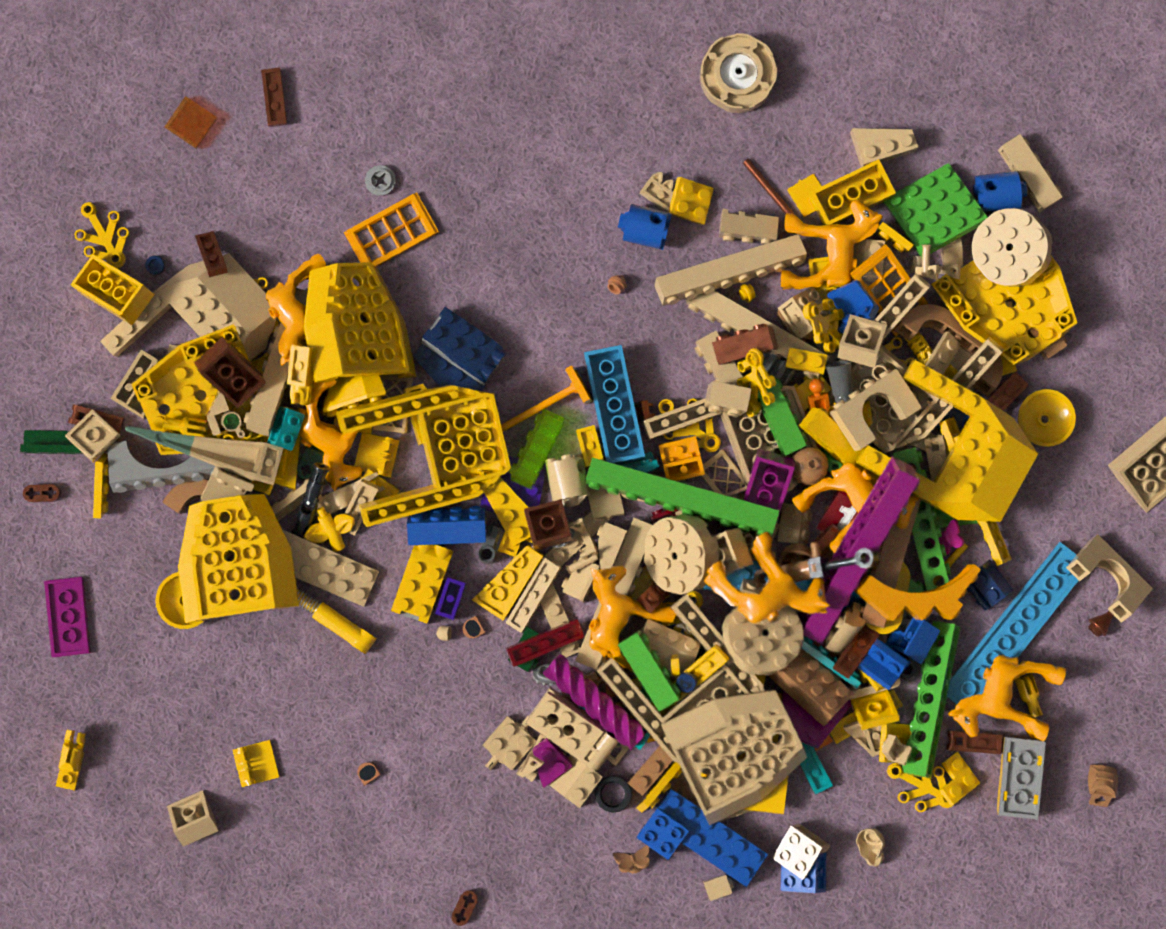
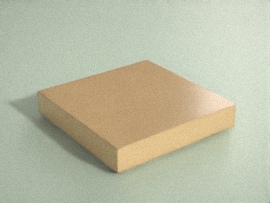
(92, 435)

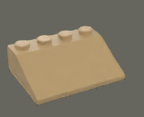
(1143, 467)

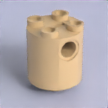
(567, 479)

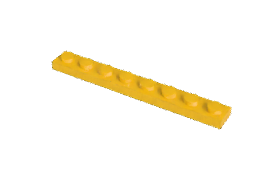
(990, 529)

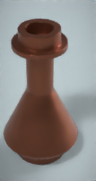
(1100, 624)

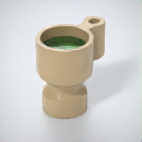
(231, 421)

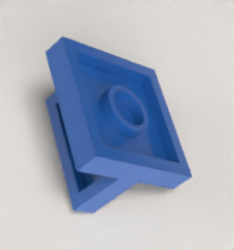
(883, 664)

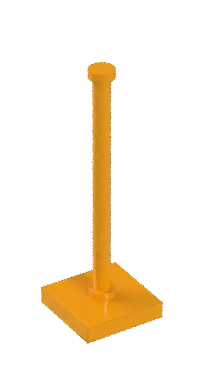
(576, 386)

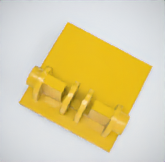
(377, 454)
(255, 763)

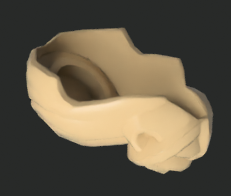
(873, 850)

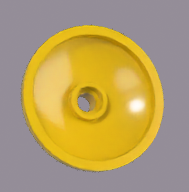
(1058, 411)
(170, 603)

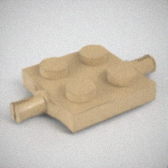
(509, 743)

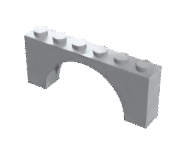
(129, 474)

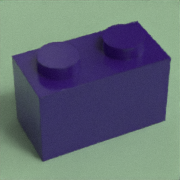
(450, 598)

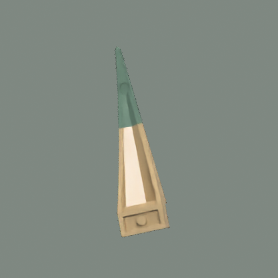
(245, 458)

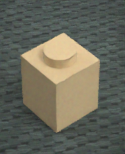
(718, 886)

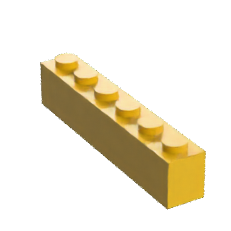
(831, 438)

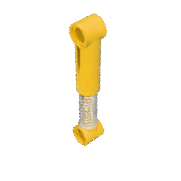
(337, 623)

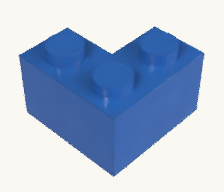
(915, 641)

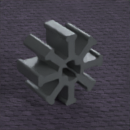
(777, 368)

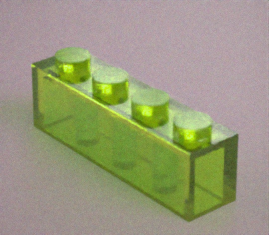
(537, 448)

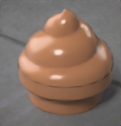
(617, 284)

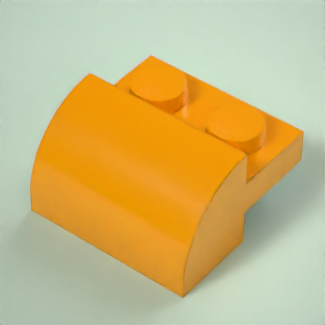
(681, 459)

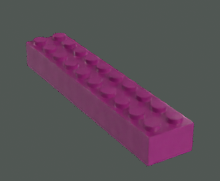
(867, 531)

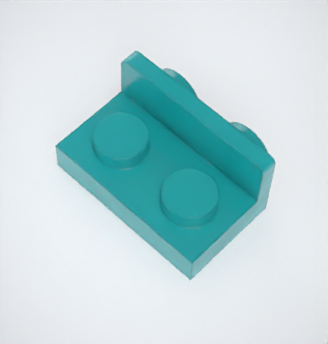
(286, 428)
(647, 465)

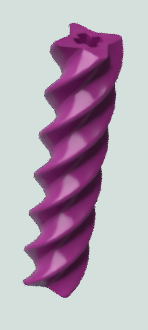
(597, 704)

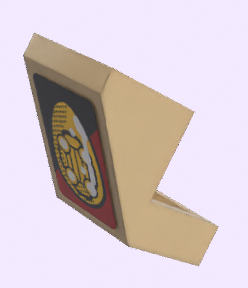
(218, 406)

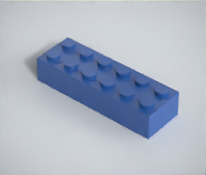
(715, 841)

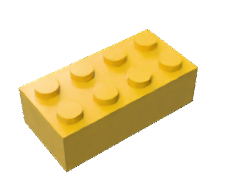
(865, 184)
(112, 289)

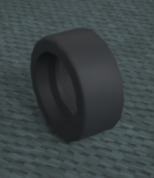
(613, 779)

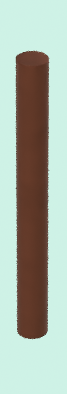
(767, 187)

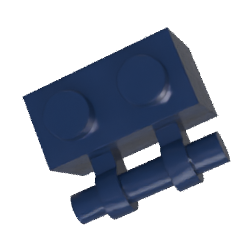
(990, 584)

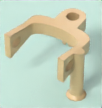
(923, 267)
(589, 553)
(528, 768)

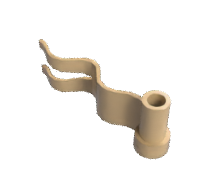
(341, 498)

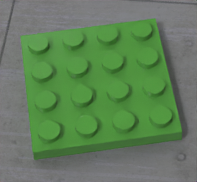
(935, 209)

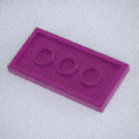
(67, 617)

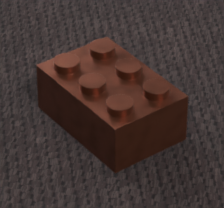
(735, 348)
(229, 372)

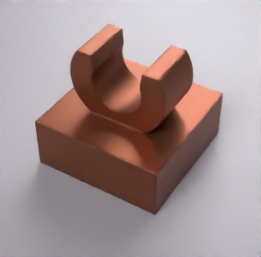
(642, 410)

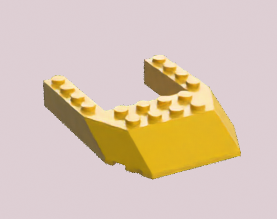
(459, 440)
(984, 462)

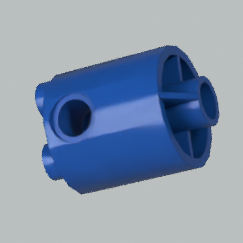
(999, 191)
(645, 226)

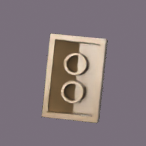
(671, 642)

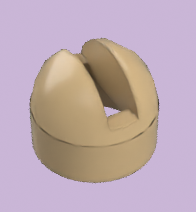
(444, 633)

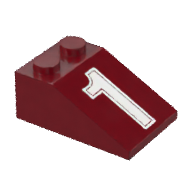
(839, 512)

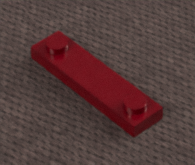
(545, 642)

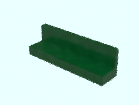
(47, 443)

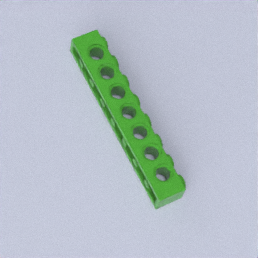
(929, 573)
(936, 708)

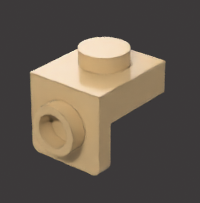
(895, 751)

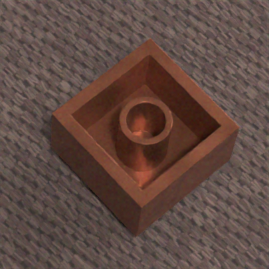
(547, 524)

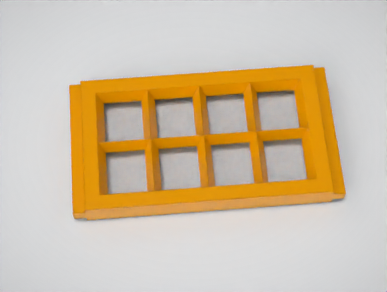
(391, 231)
(883, 279)

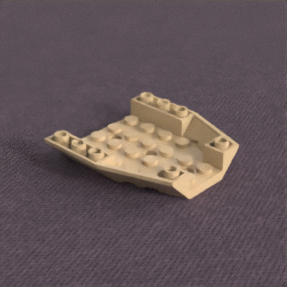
(713, 737)

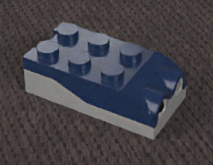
(464, 346)

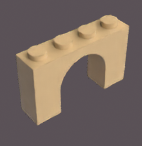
(849, 414)
(1131, 585)

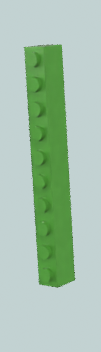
(681, 497)

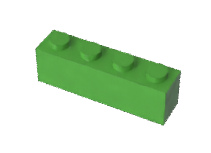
(782, 422)
(649, 670)

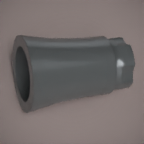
(841, 379)

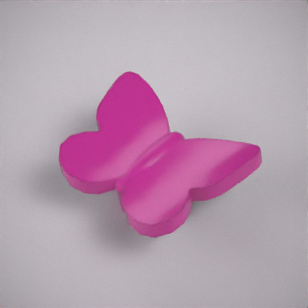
(950, 537)

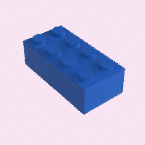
(447, 526)

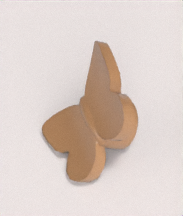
(635, 862)

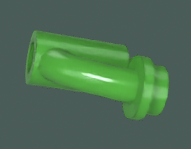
(833, 464)

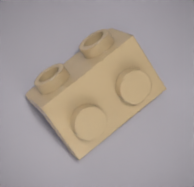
(794, 525)

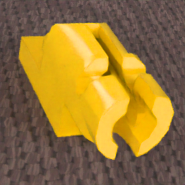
(300, 375)
(71, 760)

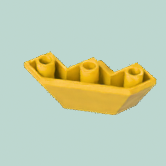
(352, 392)

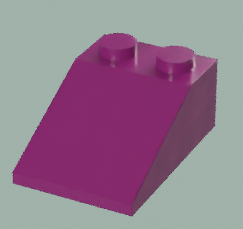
(769, 479)

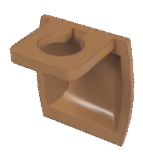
(1103, 783)

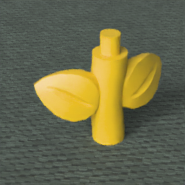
(330, 529)

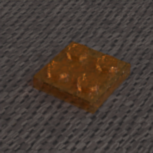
(190, 122)

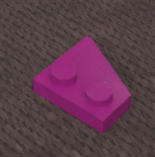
(554, 761)

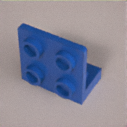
(853, 301)
(662, 833)
(813, 883)

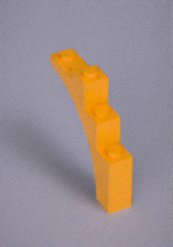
(918, 604)

